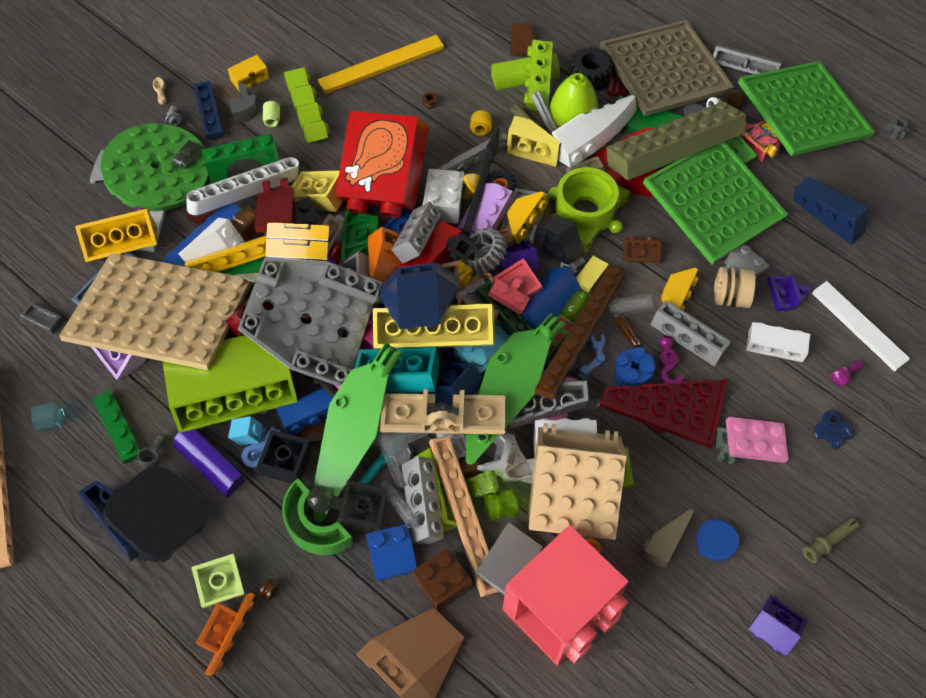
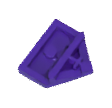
(786, 292)

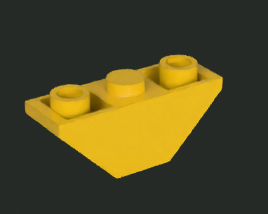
(525, 214)
(678, 287)

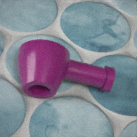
(842, 376)

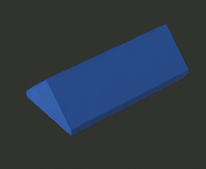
(558, 288)

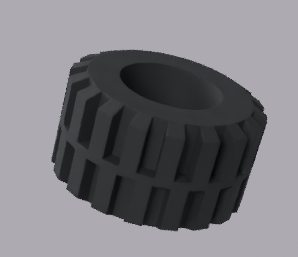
(592, 64)

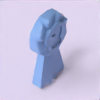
(253, 452)

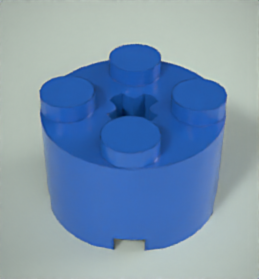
(634, 368)

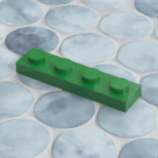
(117, 426)

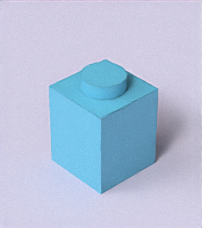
(245, 431)

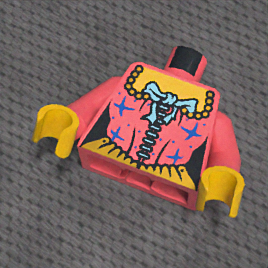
(761, 140)

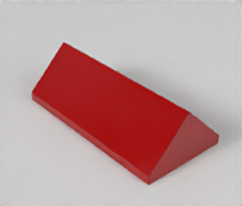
(435, 247)

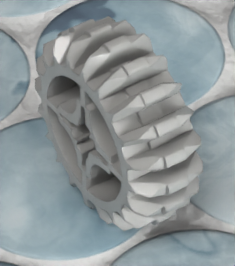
(485, 253)

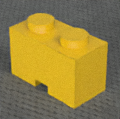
(248, 72)

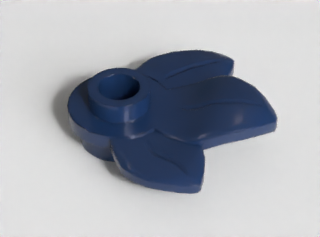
(832, 431)

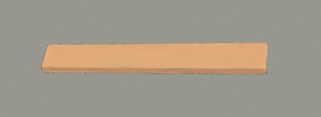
(462, 508)

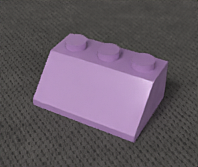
(491, 208)
(119, 363)

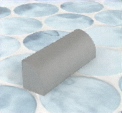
(744, 60)

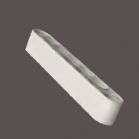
(240, 186)

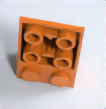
(381, 257)

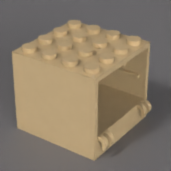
(577, 482)

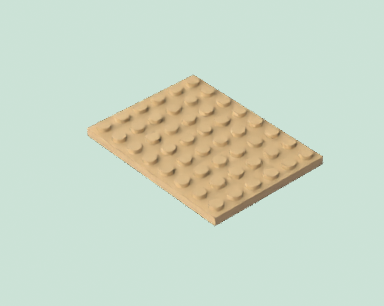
(157, 311)

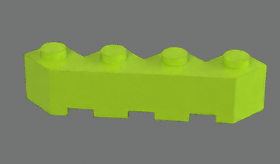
(307, 109)

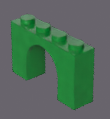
(221, 157)

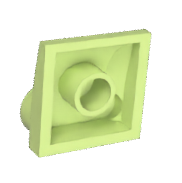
(218, 580)

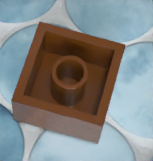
(442, 579)

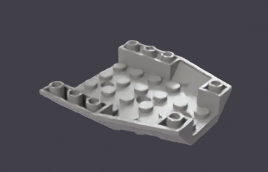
(328, 296)

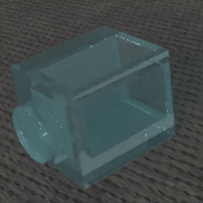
(47, 417)

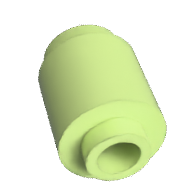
(271, 113)

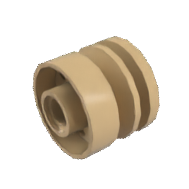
(738, 287)

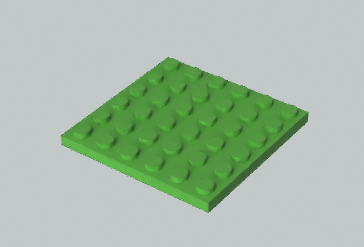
(805, 108)
(715, 200)

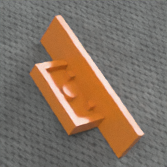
(220, 630)

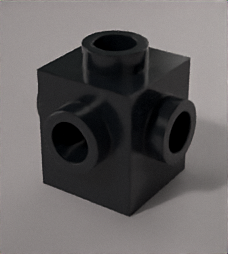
(466, 247)

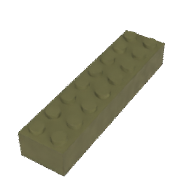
(675, 140)

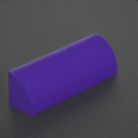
(208, 461)

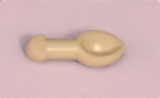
(159, 86)

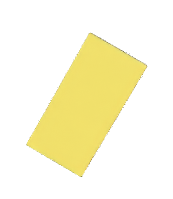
(591, 273)

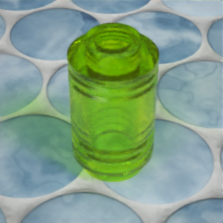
(574, 306)

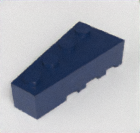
(833, 209)
(94, 499)

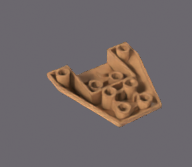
(414, 654)

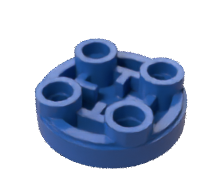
(717, 540)

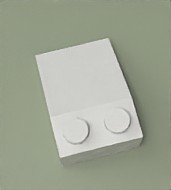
(216, 237)

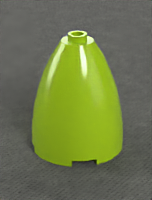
(573, 98)

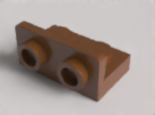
(641, 250)

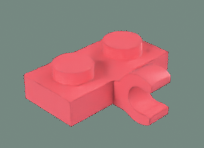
(509, 295)

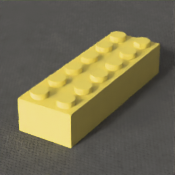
(460, 328)

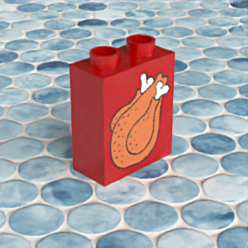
(382, 162)

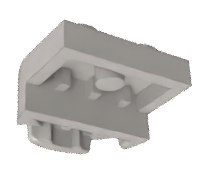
(745, 258)

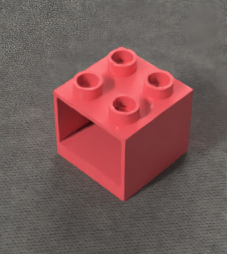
(566, 596)

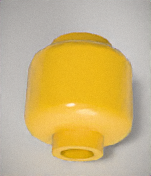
(481, 123)

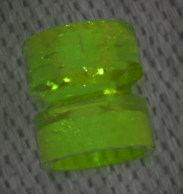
(494, 508)

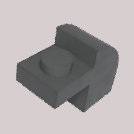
(245, 107)

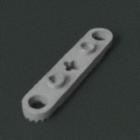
(473, 156)

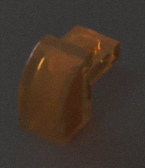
(245, 222)

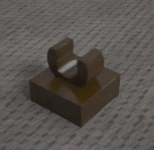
(734, 97)

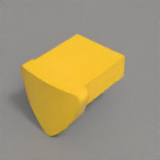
(471, 183)

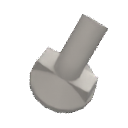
(173, 118)
(574, 264)

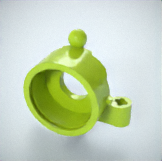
(594, 186)

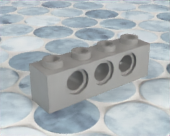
(416, 232)
(690, 333)
(423, 500)

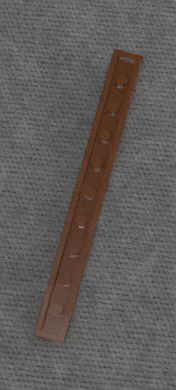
(580, 333)

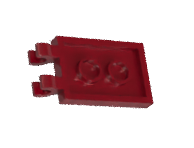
(274, 205)

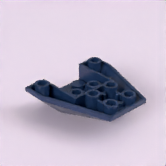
(419, 294)

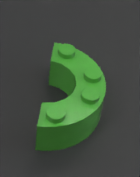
(310, 537)

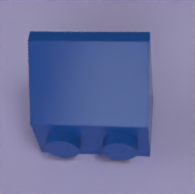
(391, 552)

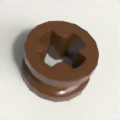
(429, 104)
(269, 589)

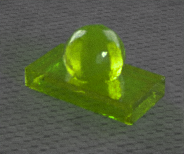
(482, 484)

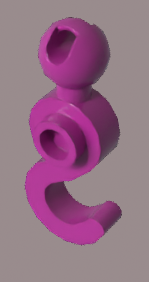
(668, 360)

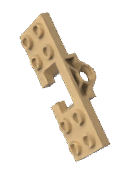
(476, 414)

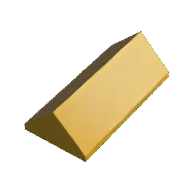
(117, 234)

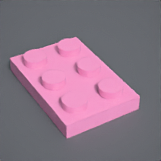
(757, 439)

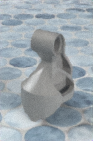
(509, 461)

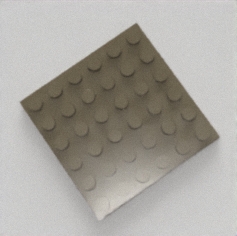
(666, 67)

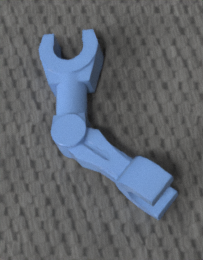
(598, 346)

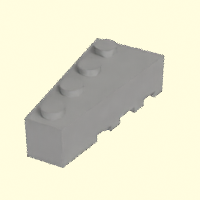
(569, 398)

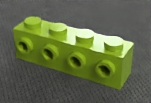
(539, 72)

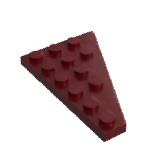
(681, 409)

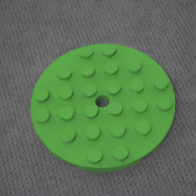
(129, 169)

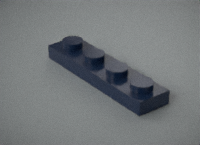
(208, 110)

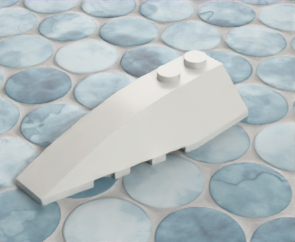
(593, 130)

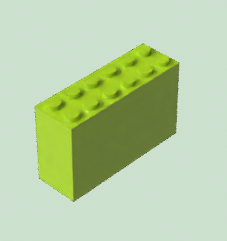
(238, 384)

